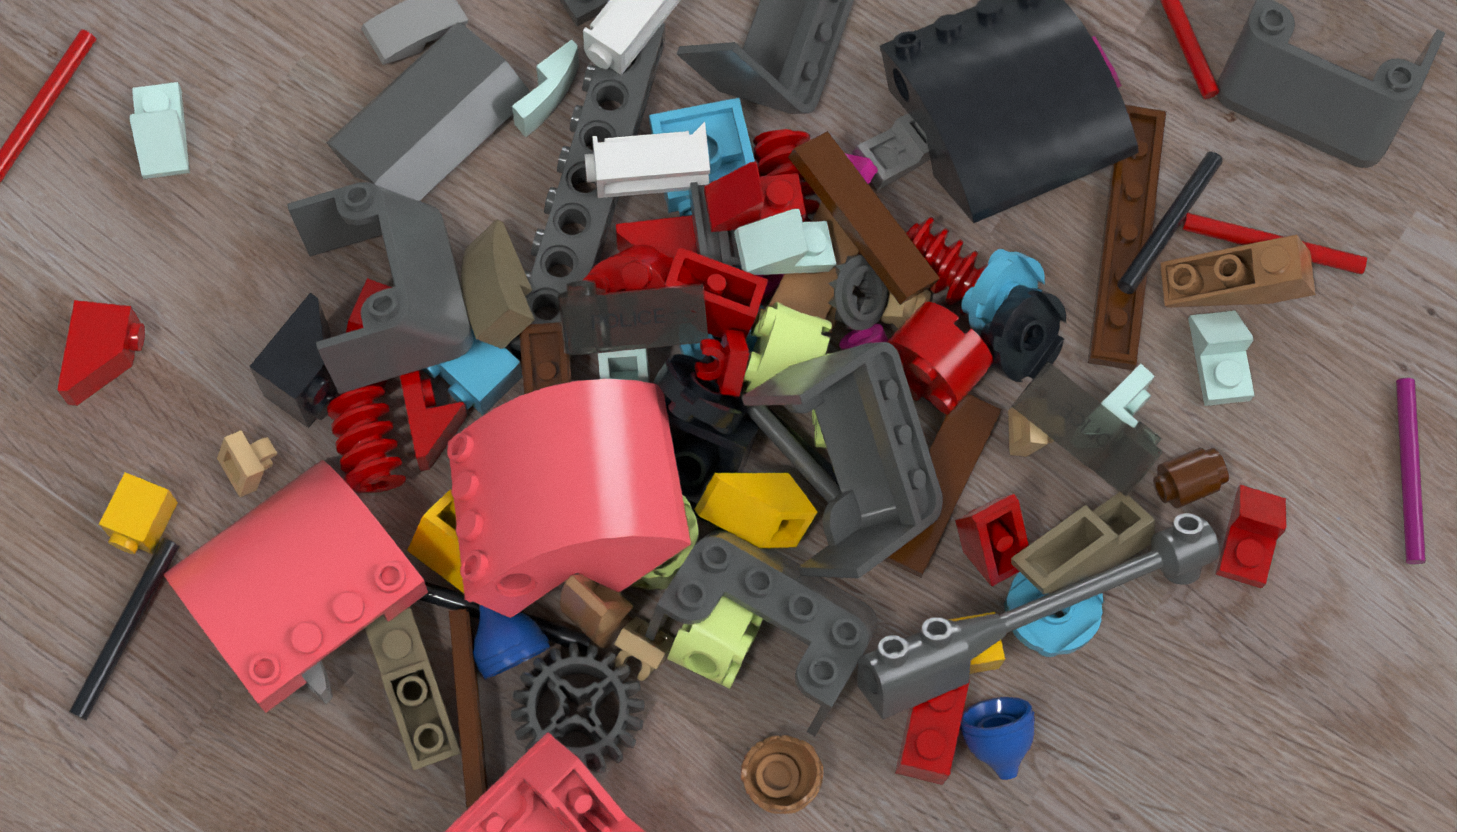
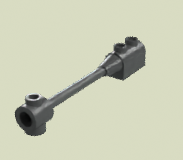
(939, 656)

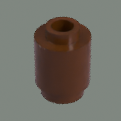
(1190, 477)

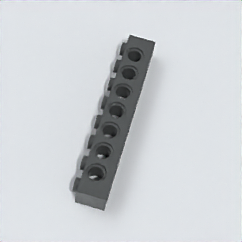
(567, 205)

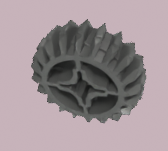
(595, 693)

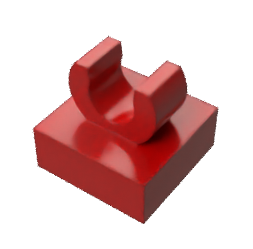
(729, 364)

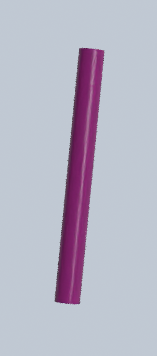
(1410, 471)

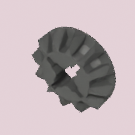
(863, 311)

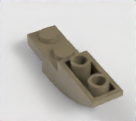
(412, 689)

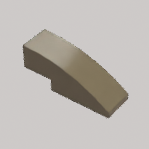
(495, 287)
(1086, 544)

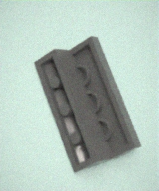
(430, 115)

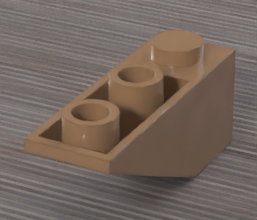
(1240, 275)

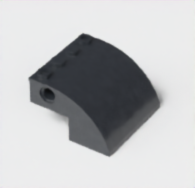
(1009, 101)

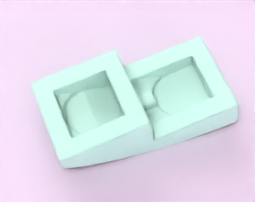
(554, 80)

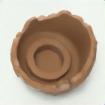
(782, 774)

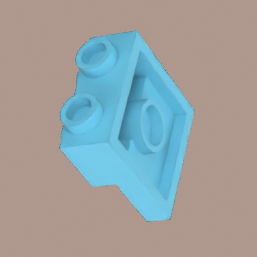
(726, 140)

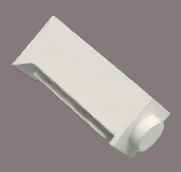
(623, 31)
(648, 163)

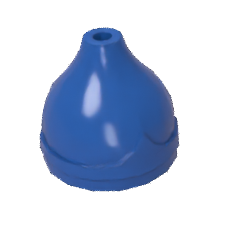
(506, 641)
(999, 733)

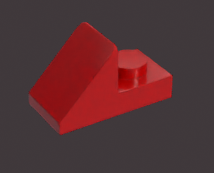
(747, 197)
(431, 426)
(1252, 536)

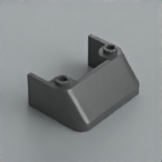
(782, 56)
(1315, 97)
(406, 325)
(874, 451)

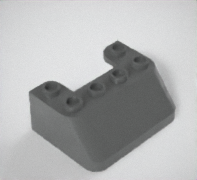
(771, 587)

